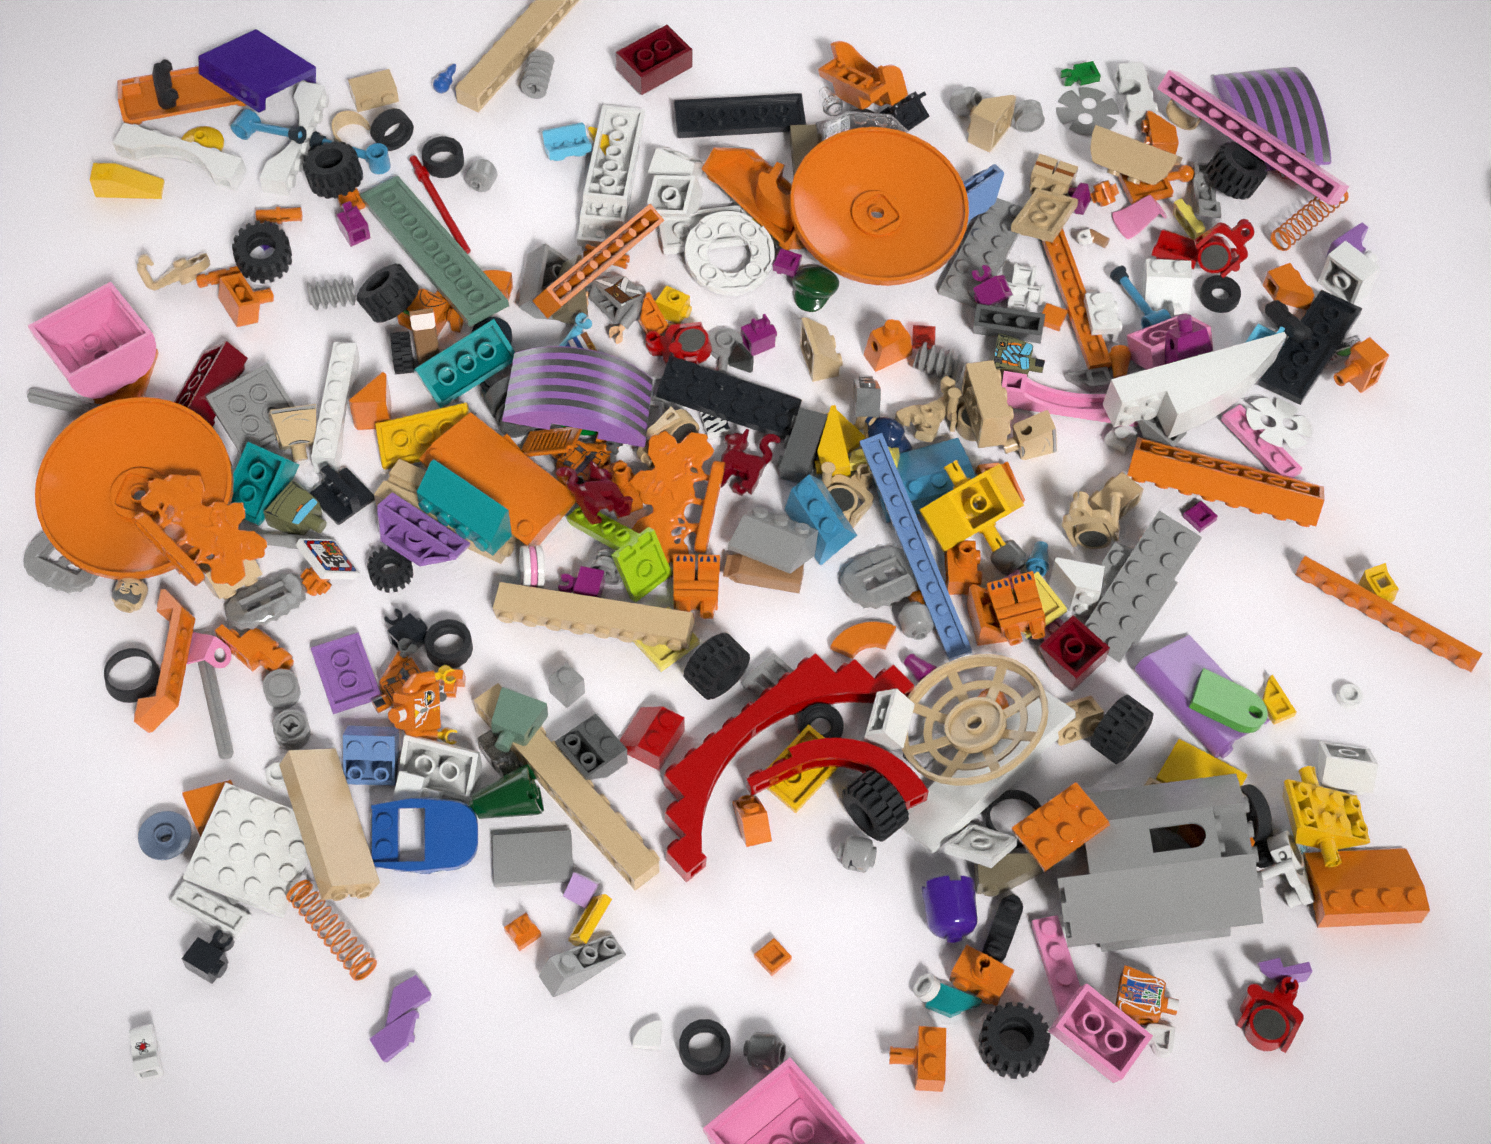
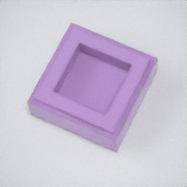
(580, 889)

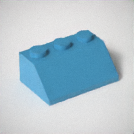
(814, 505)

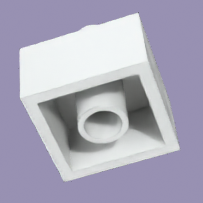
(1349, 273)

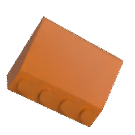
(1366, 889)

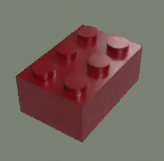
(654, 59)

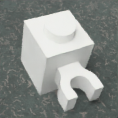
(414, 786)

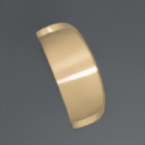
(346, 118)
(1180, 118)

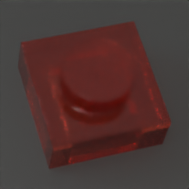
(923, 334)

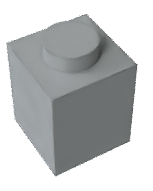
(566, 685)

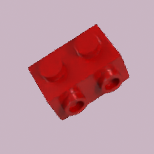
(1175, 247)

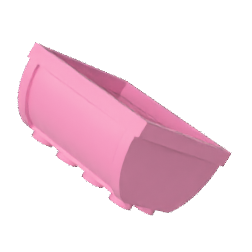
(97, 342)
(782, 1111)

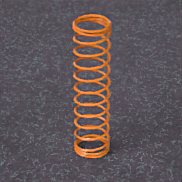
(1273, 238)
(358, 967)

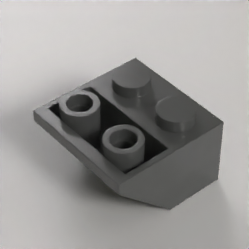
(593, 749)

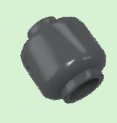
(1008, 557)
(764, 1051)

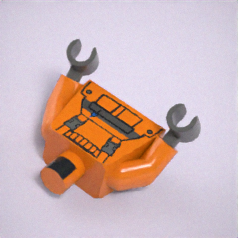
(582, 454)
(396, 675)

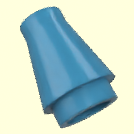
(1039, 559)

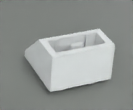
(889, 720)

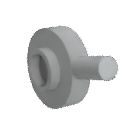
(723, 344)

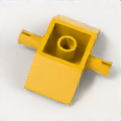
(954, 516)
(1323, 816)

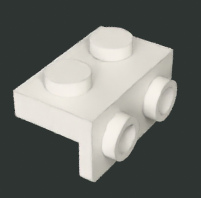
(1102, 314)

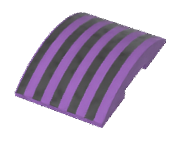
(1281, 104)
(580, 392)

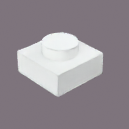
(1120, 438)

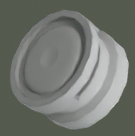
(1028, 116)
(605, 562)
(281, 689)
(291, 729)

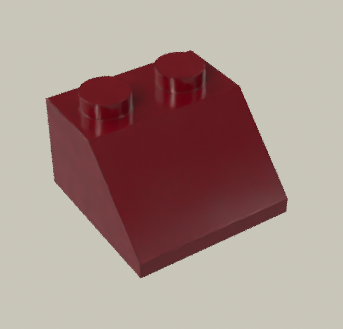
(1073, 652)

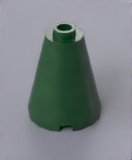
(509, 796)

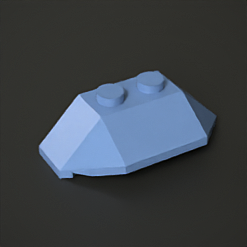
(983, 190)

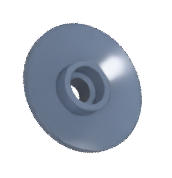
(160, 826)

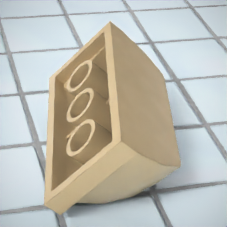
(1131, 157)

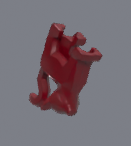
(743, 464)
(596, 493)

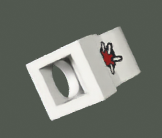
(145, 1053)

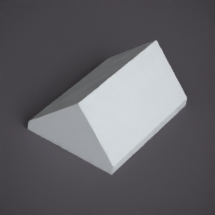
(448, 766)

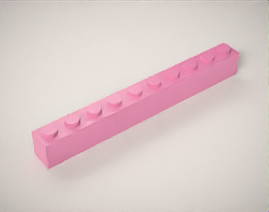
(1253, 137)

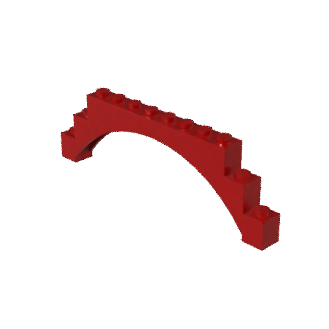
(699, 771)

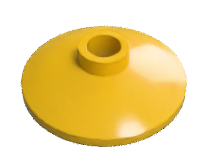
(205, 136)

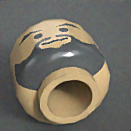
(129, 594)

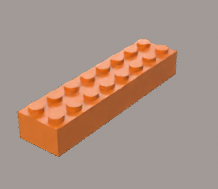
(1226, 482)

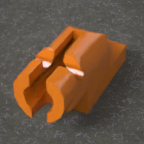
(255, 649)

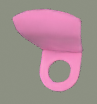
(1137, 216)
(204, 647)

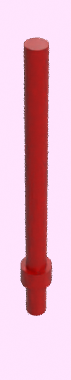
(423, 176)

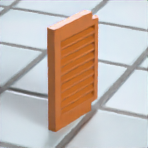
(550, 441)

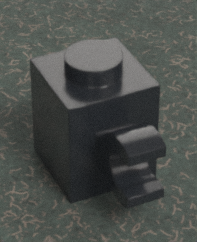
(405, 627)
(207, 958)

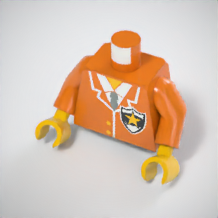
(418, 705)

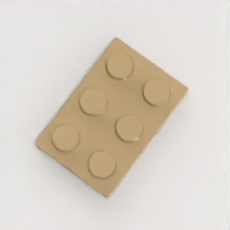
(1044, 215)

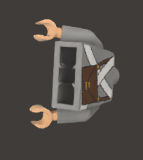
(617, 300)

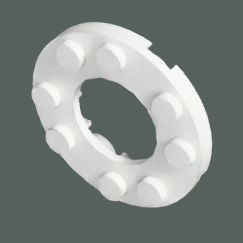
(729, 224)

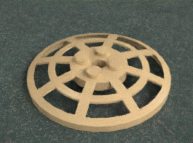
(972, 711)

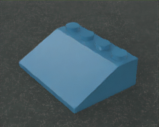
(925, 475)

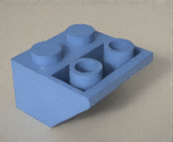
(370, 755)

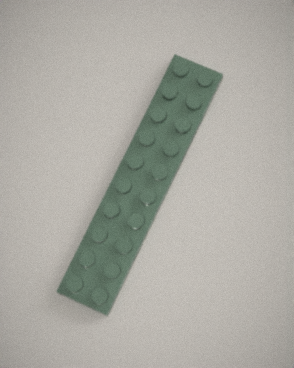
(434, 251)

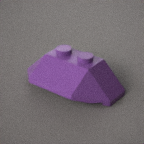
(416, 534)

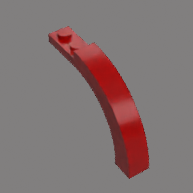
(844, 754)

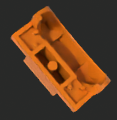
(860, 81)

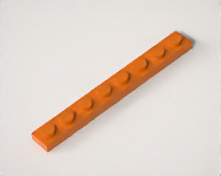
(1073, 293)
(1388, 614)

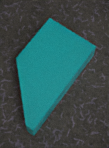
(952, 1002)

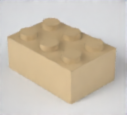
(986, 404)

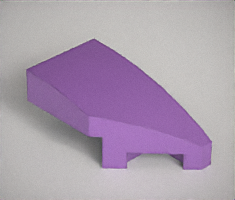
(407, 997)
(395, 1036)

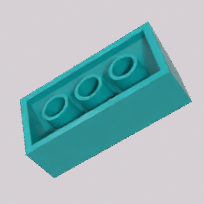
(466, 363)
(464, 508)

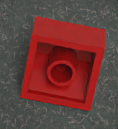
(653, 735)

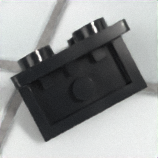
(909, 110)
(341, 494)

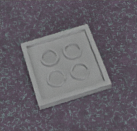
(245, 407)

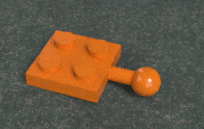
(1159, 191)

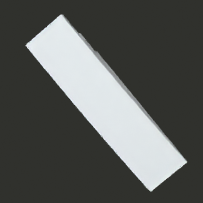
(611, 176)
(953, 807)

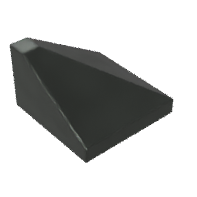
(741, 359)

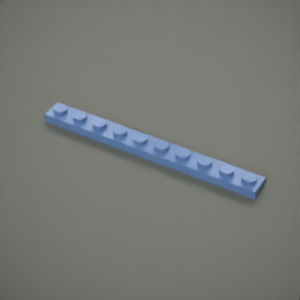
(915, 547)

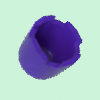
(950, 907)

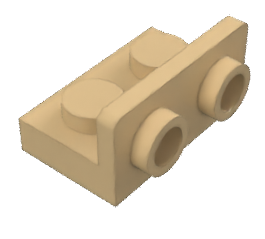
(1087, 718)

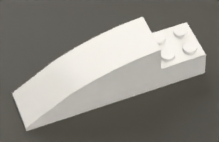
(1192, 388)

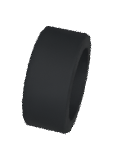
(385, 121)
(443, 144)
(443, 628)
(704, 1026)

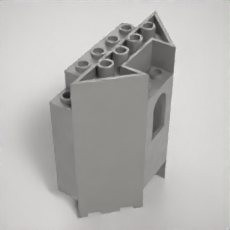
(1135, 898)

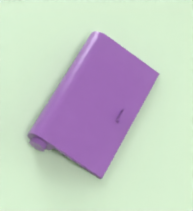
(1173, 677)

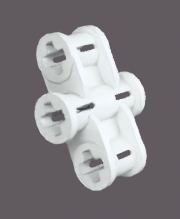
(1023, 288)

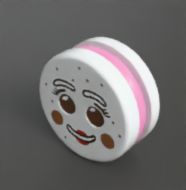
(532, 566)

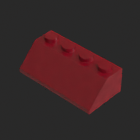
(211, 372)

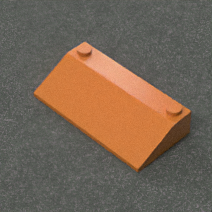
(140, 103)
(738, 175)
(504, 474)

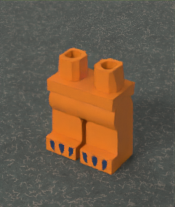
(700, 593)
(1019, 616)

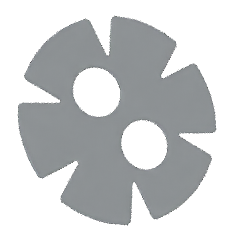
(1075, 108)

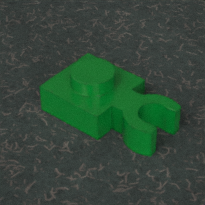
(1082, 73)

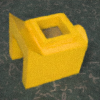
(1379, 582)

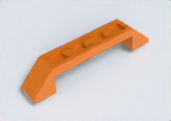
(154, 710)

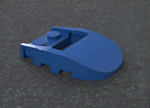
(449, 835)

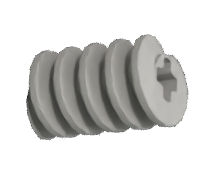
(537, 74)
(331, 294)
(939, 362)

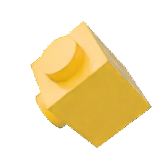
(674, 305)

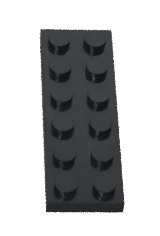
(738, 115)
(1302, 363)
(728, 397)

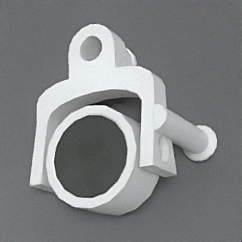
(1289, 862)

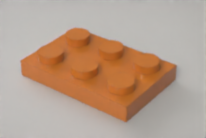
(1060, 826)

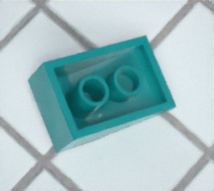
(260, 480)

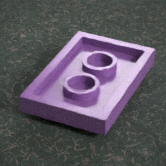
(345, 673)

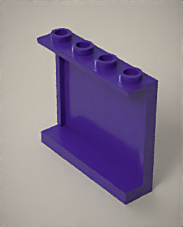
(254, 68)

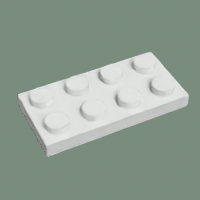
(676, 230)

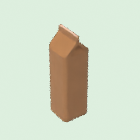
(424, 334)
(755, 573)

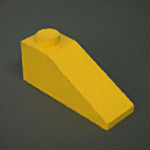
(118, 181)
(833, 447)

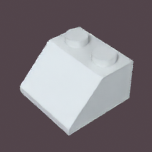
(675, 163)
(675, 195)
(1167, 283)
(1077, 584)
(1346, 768)

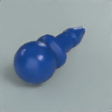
(443, 81)

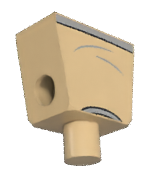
(294, 429)
(1033, 437)

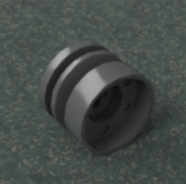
(495, 403)

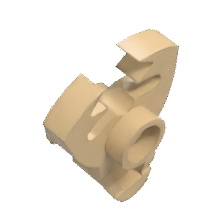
(183, 270)
(927, 417)

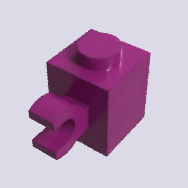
(353, 224)
(992, 289)
(758, 335)
(588, 582)

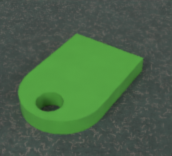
(1228, 703)

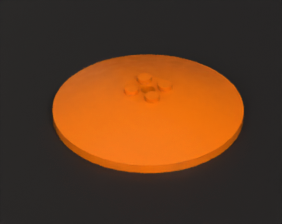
(887, 174)
(101, 463)

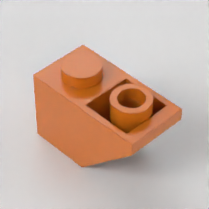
(1159, 133)
(1288, 287)
(752, 820)

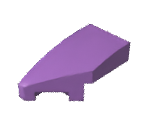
(1276, 971)

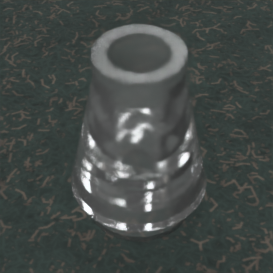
(831, 103)

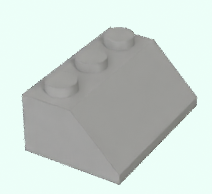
(540, 272)
(774, 540)

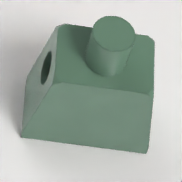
(516, 718)

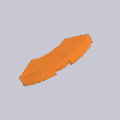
(862, 637)

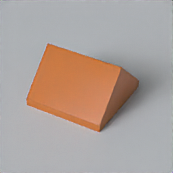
(371, 404)
(983, 617)

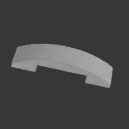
(1204, 193)

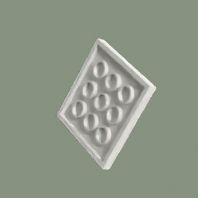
(249, 851)

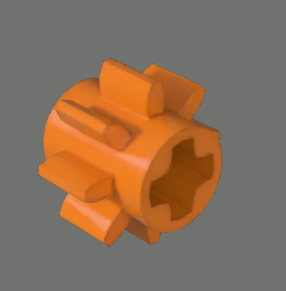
(1104, 193)
(313, 582)

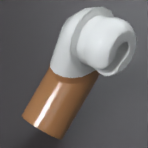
(1091, 236)

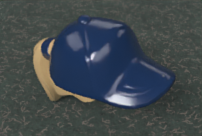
(889, 427)

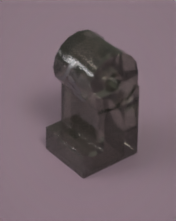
(500, 761)

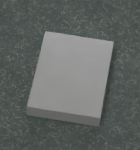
(532, 858)

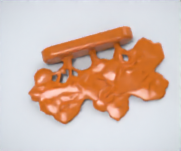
(671, 489)
(208, 528)

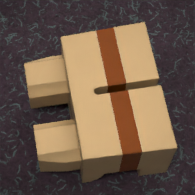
(1052, 178)

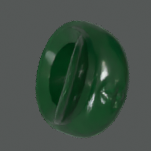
(814, 287)

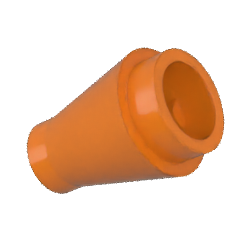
(1120, 360)

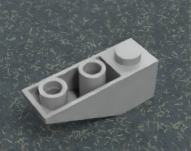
(580, 964)

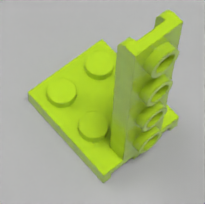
(635, 555)

